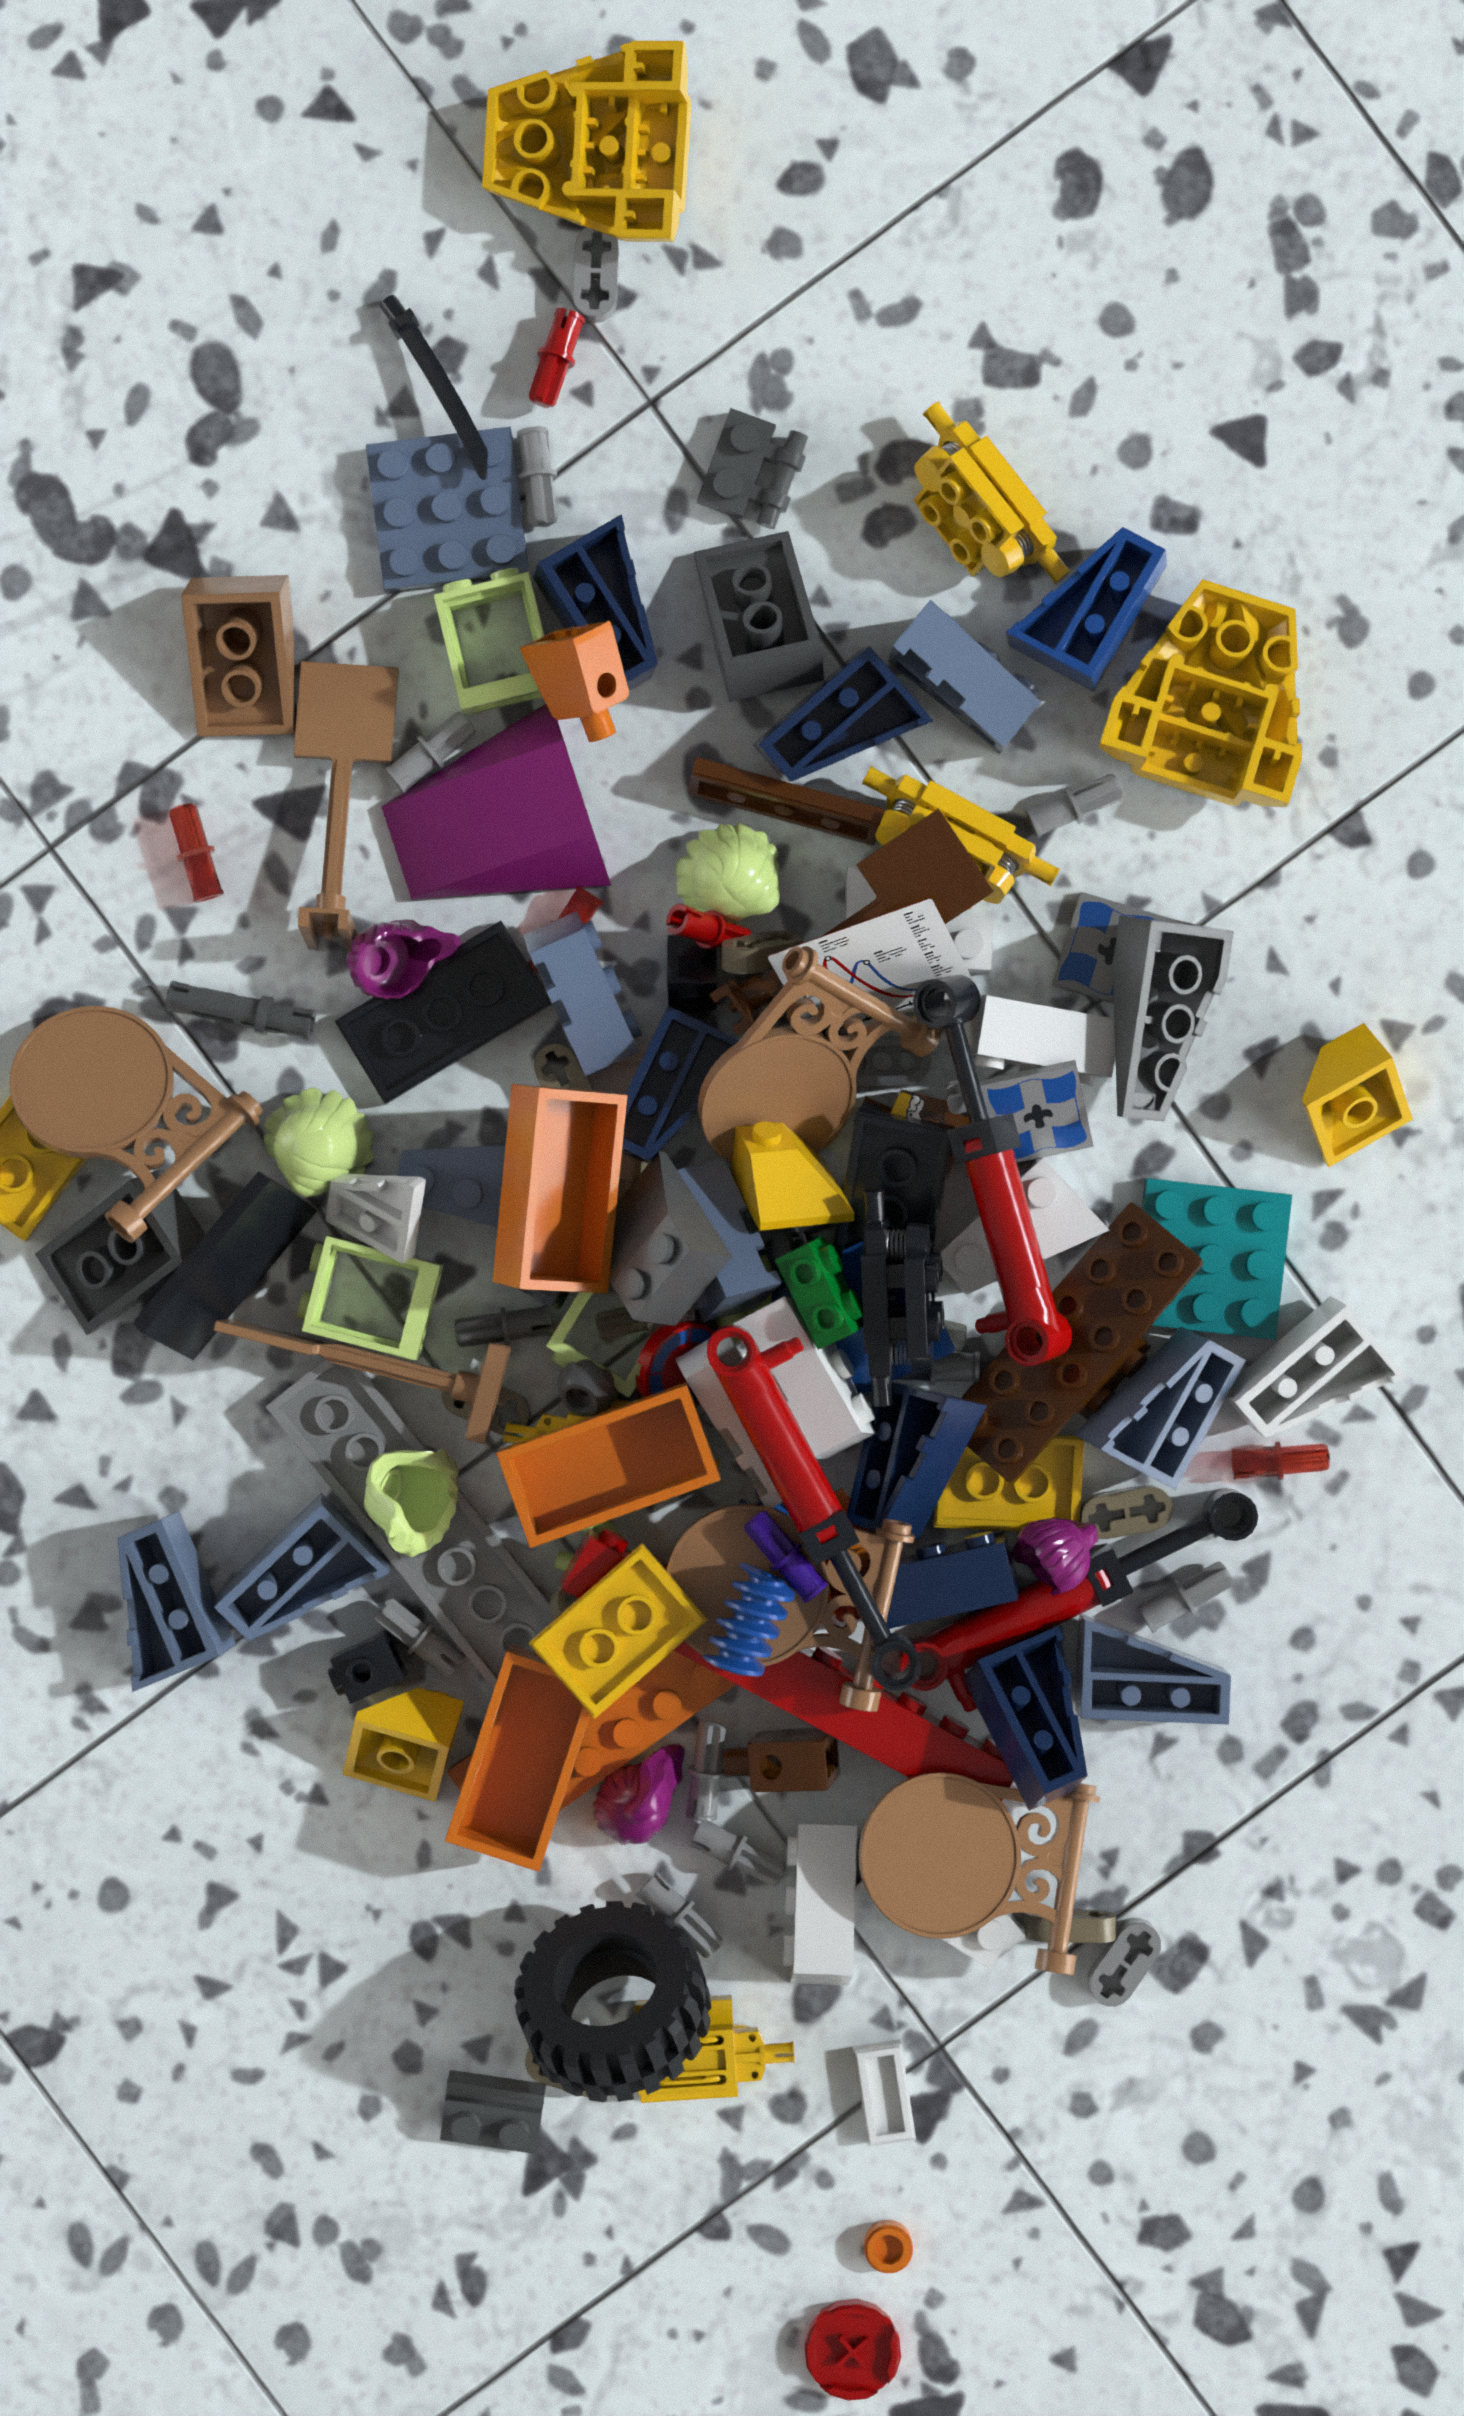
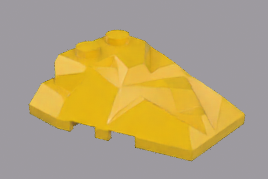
(597, 141)
(1215, 702)

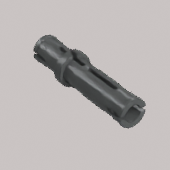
(254, 1013)

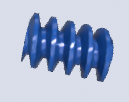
(750, 1622)

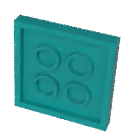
(1242, 1249)

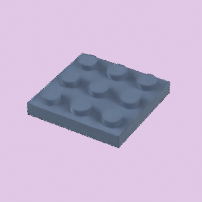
(439, 516)

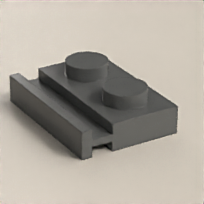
(492, 2111)

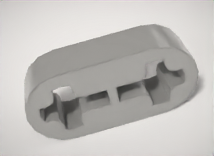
(584, 273)
(1133, 1969)

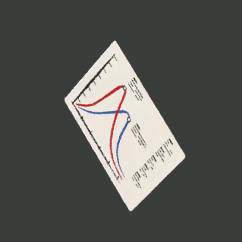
(887, 956)

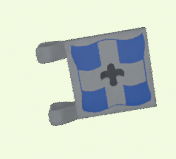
(1090, 946)
(1045, 1108)

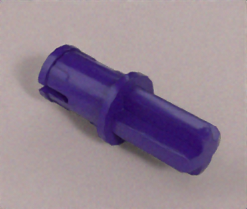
(785, 1556)

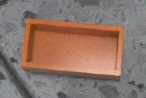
(559, 1189)
(608, 1465)
(520, 1763)

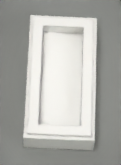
(884, 2092)

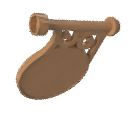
(796, 1070)
(103, 1085)
(709, 1561)
(948, 1857)

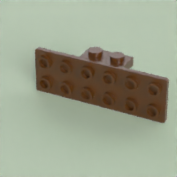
(1109, 1306)

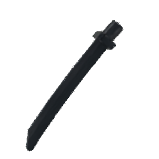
(405, 327)

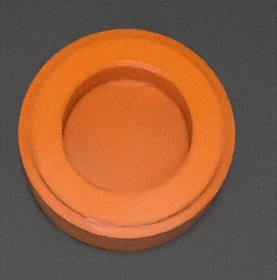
(888, 2246)

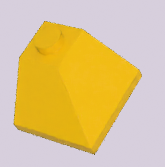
(1353, 1095)
(785, 1179)
(405, 1742)

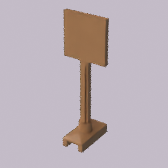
(343, 718)
(479, 1389)

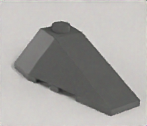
(1160, 998)

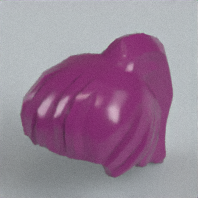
(396, 956)
(1057, 1551)
(638, 1797)

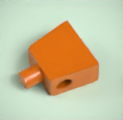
(579, 675)

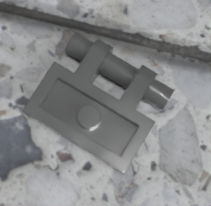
(737, 465)

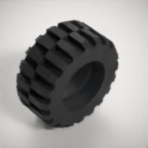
(625, 2054)

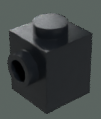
(367, 1667)

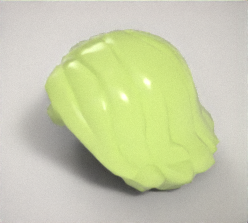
(730, 872)
(318, 1140)
(412, 1497)

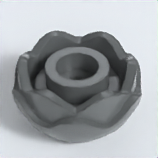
(586, 1388)

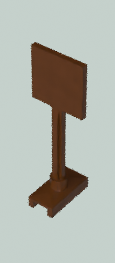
(913, 867)

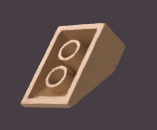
(241, 654)

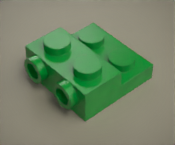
(821, 1292)

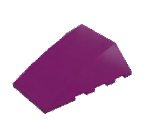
(498, 819)

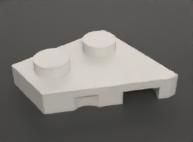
(378, 1211)

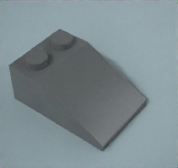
(759, 616)
(663, 1246)
(106, 1274)

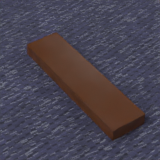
(785, 801)

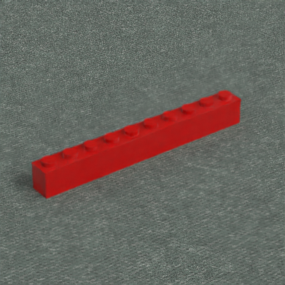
(811, 1687)

